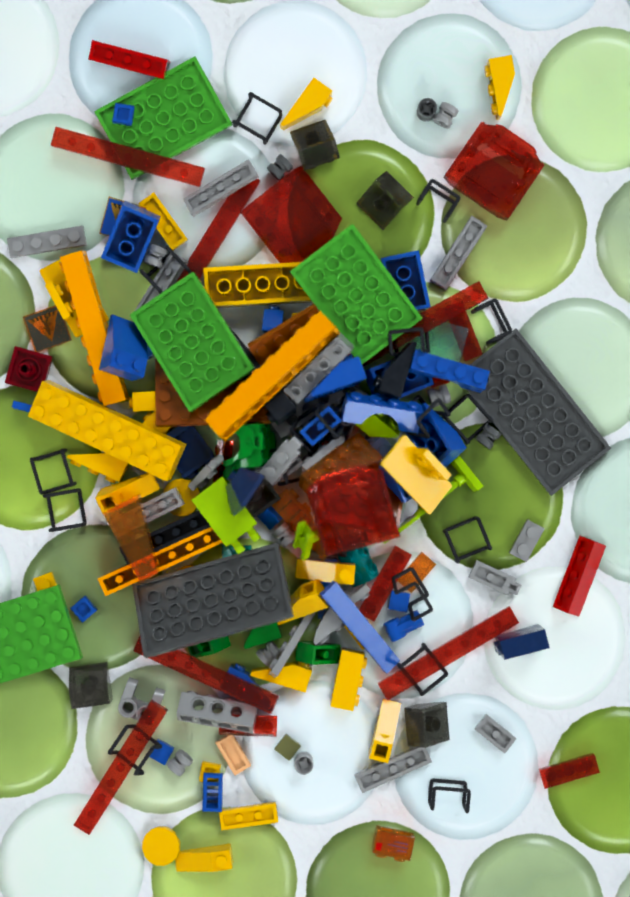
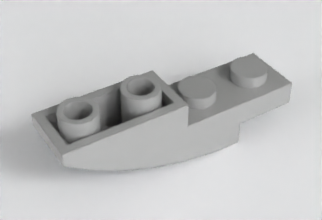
(331, 622)

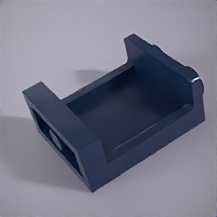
(196, 452)

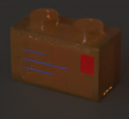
(393, 843)

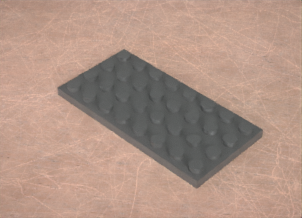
(537, 414)
(212, 600)

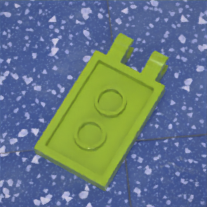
(215, 508)

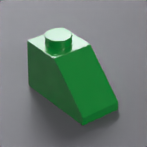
(263, 635)
(209, 647)
(317, 654)

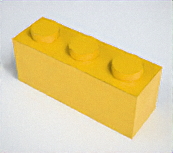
(348, 679)

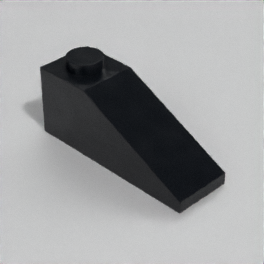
(393, 377)

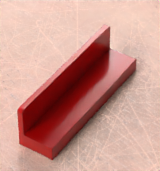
(128, 59)
(579, 576)

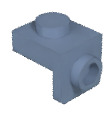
(379, 444)

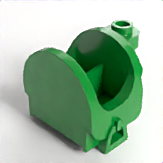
(254, 448)

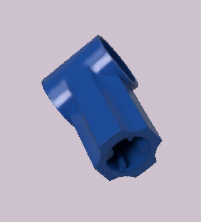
(399, 627)

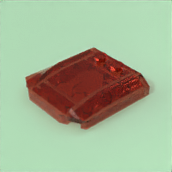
(495, 169)
(293, 217)
(352, 509)

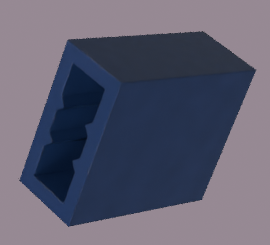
(521, 642)

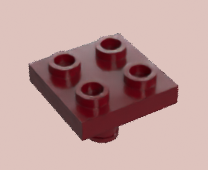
(28, 369)

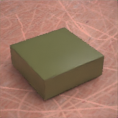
(287, 747)

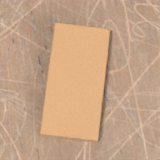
(233, 754)

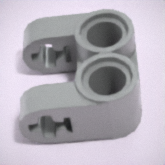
(138, 704)

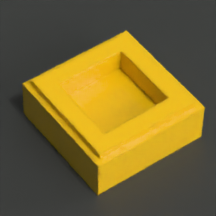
(209, 767)

